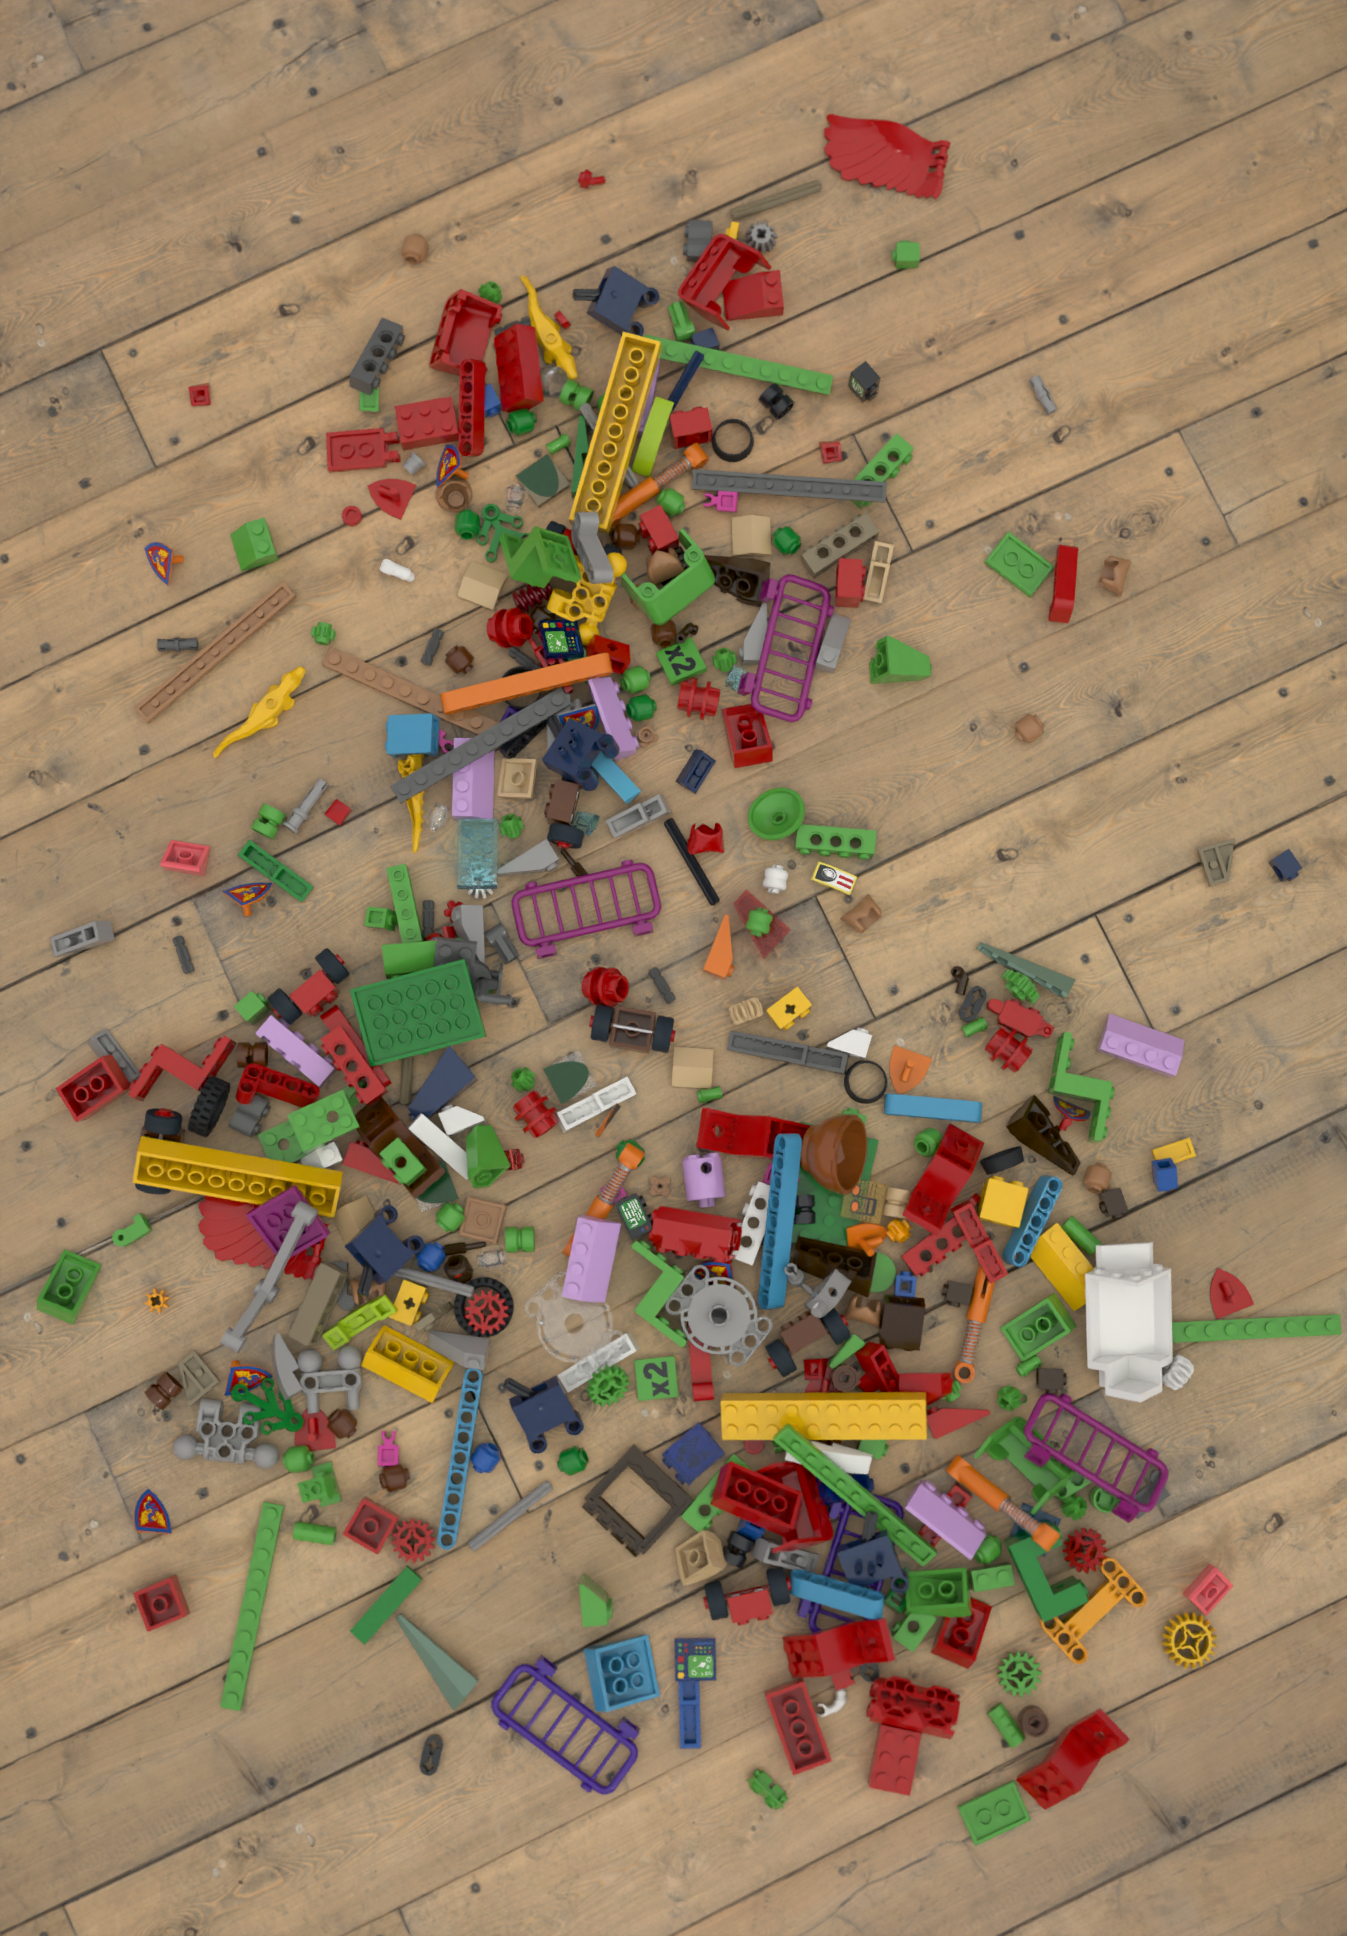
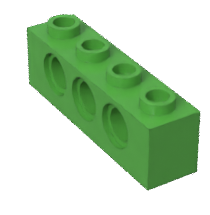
(895, 447)
(865, 837)
(404, 904)
(692, 1514)

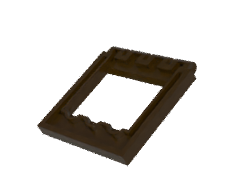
(657, 1480)

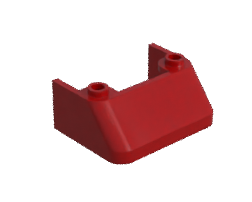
(714, 271)
(812, 1519)

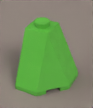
(898, 663)
(484, 1156)

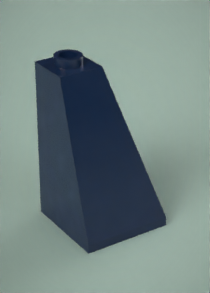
(442, 1086)

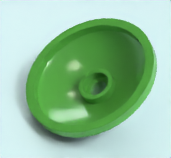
(772, 807)

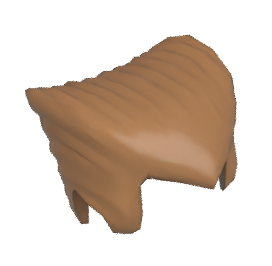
(454, 496)
(663, 566)
(1114, 574)
(863, 914)
(375, 1291)
(864, 1310)

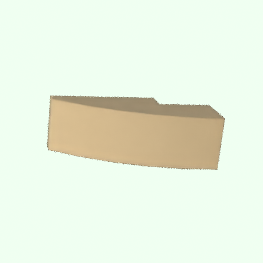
(878, 571)

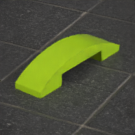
(652, 436)
(358, 1320)

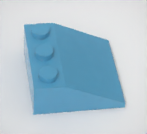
(621, 1673)

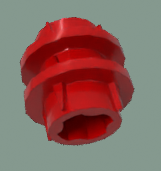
(509, 627)
(698, 699)
(605, 986)
(1008, 1049)
(535, 1114)

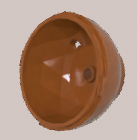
(835, 1152)

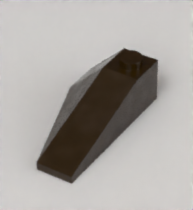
(740, 577)
(1036, 1131)

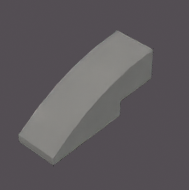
(638, 816)
(284, 1368)

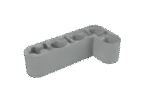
(590, 548)

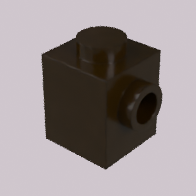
(1112, 1203)
(957, 1293)
(1050, 1379)

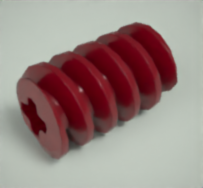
(530, 596)

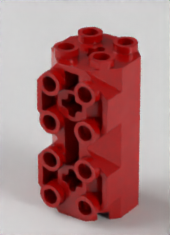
(695, 1233)
(913, 1707)

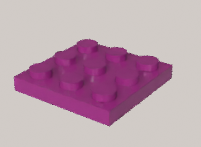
(274, 1220)

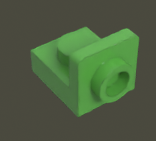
(368, 402)
(380, 918)

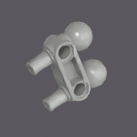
(331, 1380)

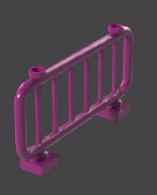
(752, 684)
(544, 942)
(1040, 1453)

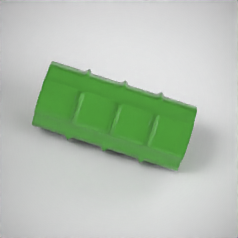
(1080, 1235)
(314, 1533)
(1006, 1725)

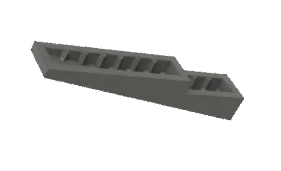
(788, 1052)

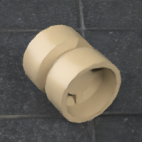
(896, 1202)

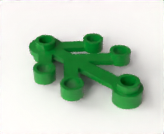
(495, 521)
(270, 1409)

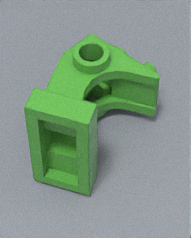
(322, 1486)

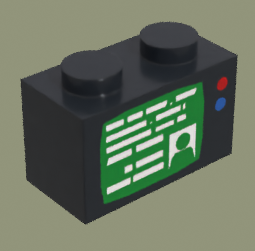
(864, 382)
(634, 1216)

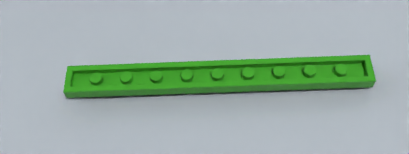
(746, 366)
(1256, 1328)
(854, 1493)
(252, 1606)

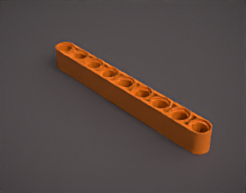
(526, 683)

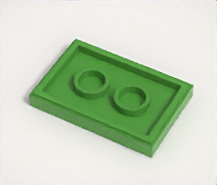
(1019, 564)
(994, 1812)

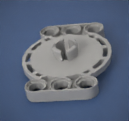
(733, 1329)

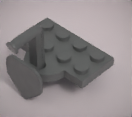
(482, 977)

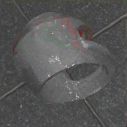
(552, 381)

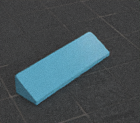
(615, 778)

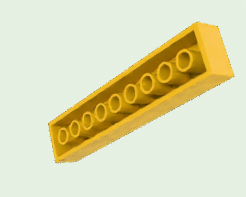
(617, 428)
(232, 1174)
(825, 1415)

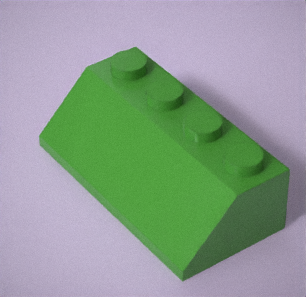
(408, 957)
(595, 1604)

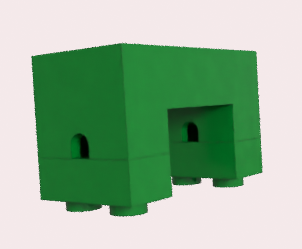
(1046, 1599)

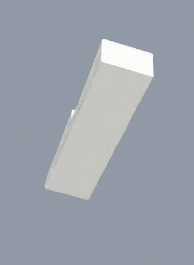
(595, 1104)
(440, 1143)
(572, 1379)

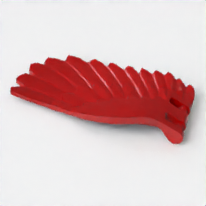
(885, 155)
(235, 1238)

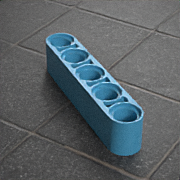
(933, 1108)
(1032, 1230)
(836, 1594)

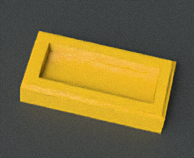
(1177, 1151)

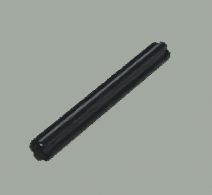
(692, 862)

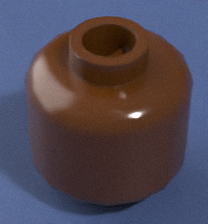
(625, 536)
(664, 634)
(459, 659)
(342, 1423)
(394, 1478)

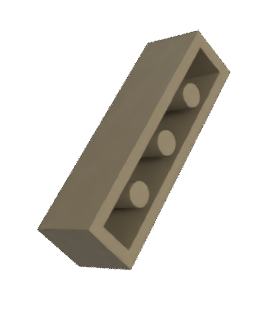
(318, 1304)

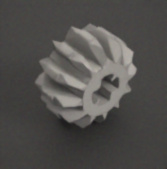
(763, 231)

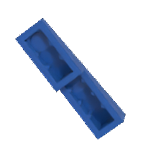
(689, 1715)

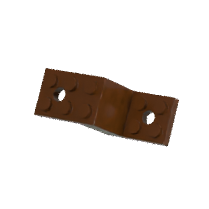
(381, 1127)

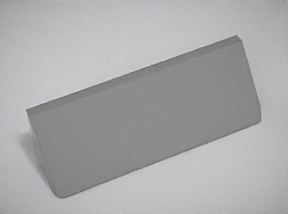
(105, 1044)

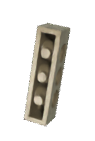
(817, 565)

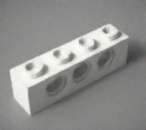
(748, 1254)

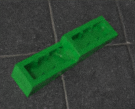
(580, 453)
(275, 871)
(386, 1605)

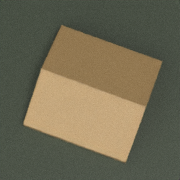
(751, 536)
(482, 585)
(517, 778)
(692, 1067)

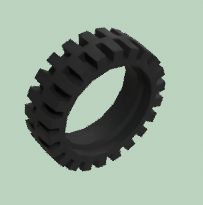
(209, 1106)
(494, 1284)

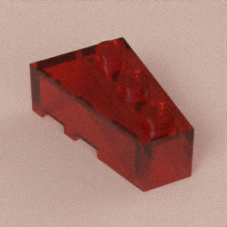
(778, 928)

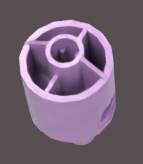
(707, 1185)

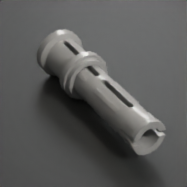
(300, 813)

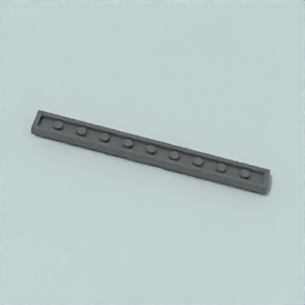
(789, 486)
(480, 745)

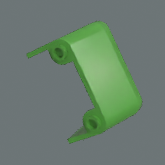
(680, 592)
(1012, 1444)

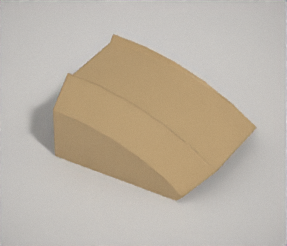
(699, 1557)

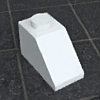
(853, 1043)
(458, 1119)
(324, 1157)

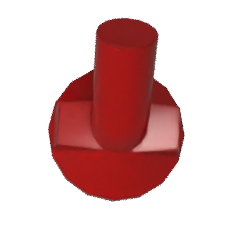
(586, 179)

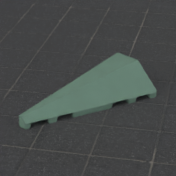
(1049, 979)
(448, 1673)

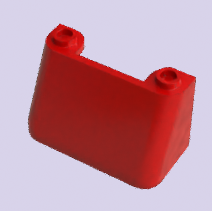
(463, 331)

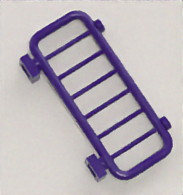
(844, 1509)
(627, 1728)

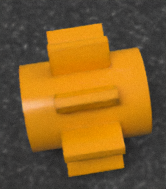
(898, 1230)
(151, 1302)

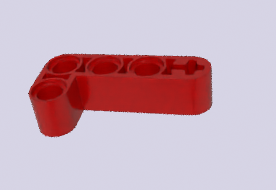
(1064, 584)
(276, 1085)
(700, 1371)

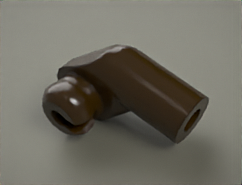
(684, 633)
(961, 978)

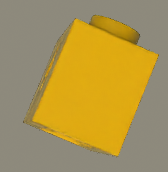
(777, 1011)
(407, 1291)

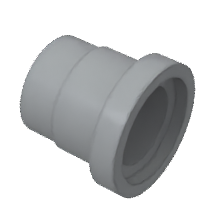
(413, 463)

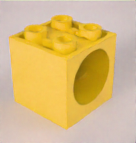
(1002, 1202)

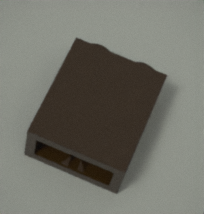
(902, 1322)

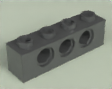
(376, 356)

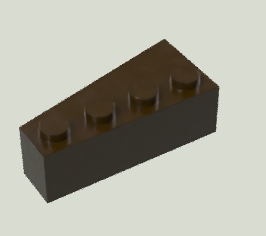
(823, 1258)

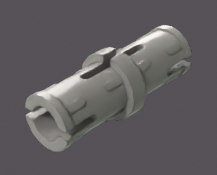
(1043, 395)

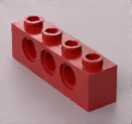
(340, 1037)
(912, 1256)

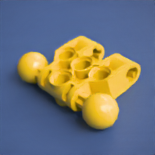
(562, 601)

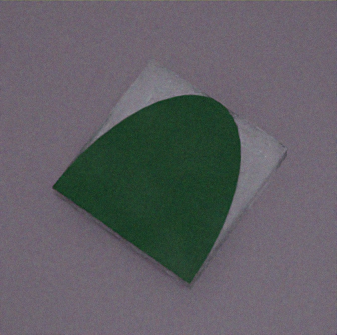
(570, 1077)
(438, 1193)

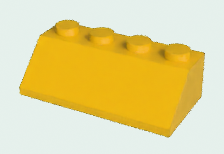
(1062, 1265)
(407, 1363)

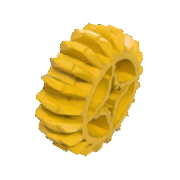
(1197, 1637)

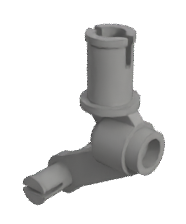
(796, 1279)

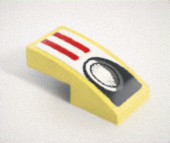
(834, 878)

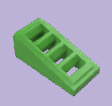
(849, 1347)

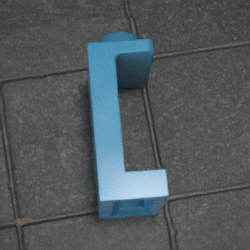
(412, 734)

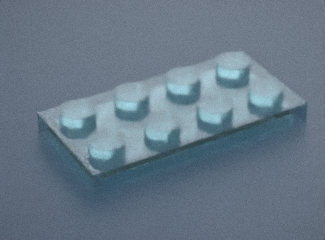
(477, 854)

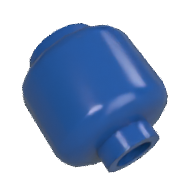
(431, 1257)
(485, 1457)

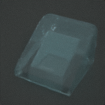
(586, 822)

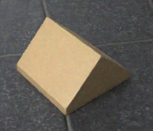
(353, 1217)

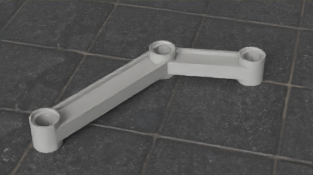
(266, 1289)

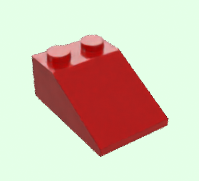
(754, 296)
(747, 736)
(961, 1637)

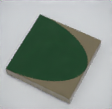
(542, 480)

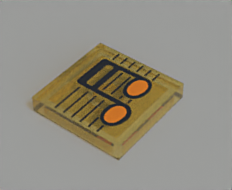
(864, 1202)

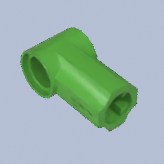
(682, 326)

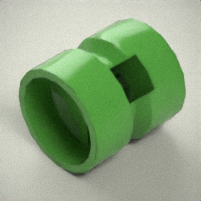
(583, 394)
(268, 821)
(520, 1239)
(1102, 1500)

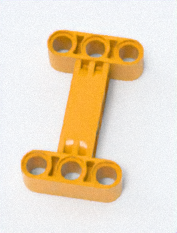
(1098, 1605)

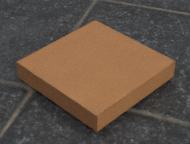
(482, 1220)

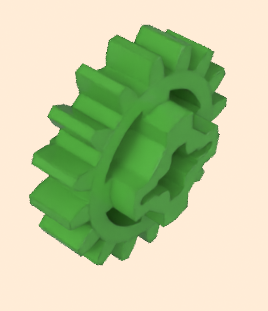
(1020, 986)
(607, 1385)
(1019, 1682)

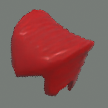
(705, 839)

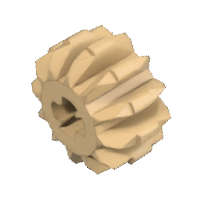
(746, 1010)

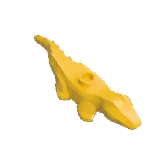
(548, 335)
(265, 712)
(415, 803)

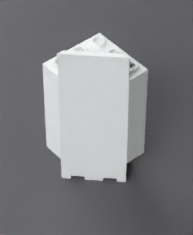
(1129, 1320)

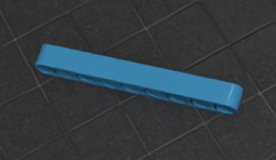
(779, 1220)
(462, 1468)

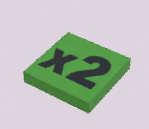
(681, 661)
(656, 1378)

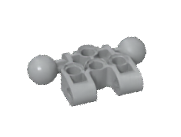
(211, 1412)

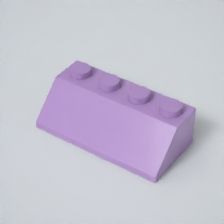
(611, 715)
(474, 787)
(1141, 1045)
(591, 1259)
(946, 1518)

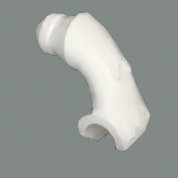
(392, 568)
(839, 1701)

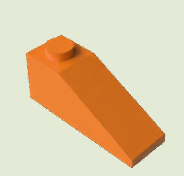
(720, 956)

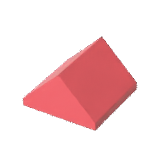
(186, 858)
(1207, 1589)

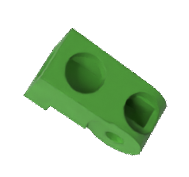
(132, 1233)
(1075, 1484)

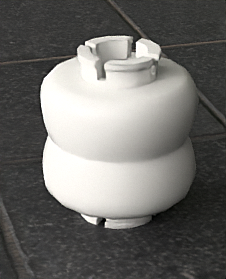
(775, 879)

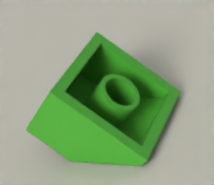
(254, 544)

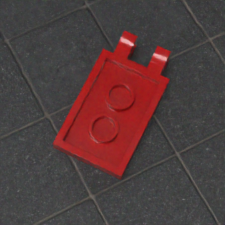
(361, 449)

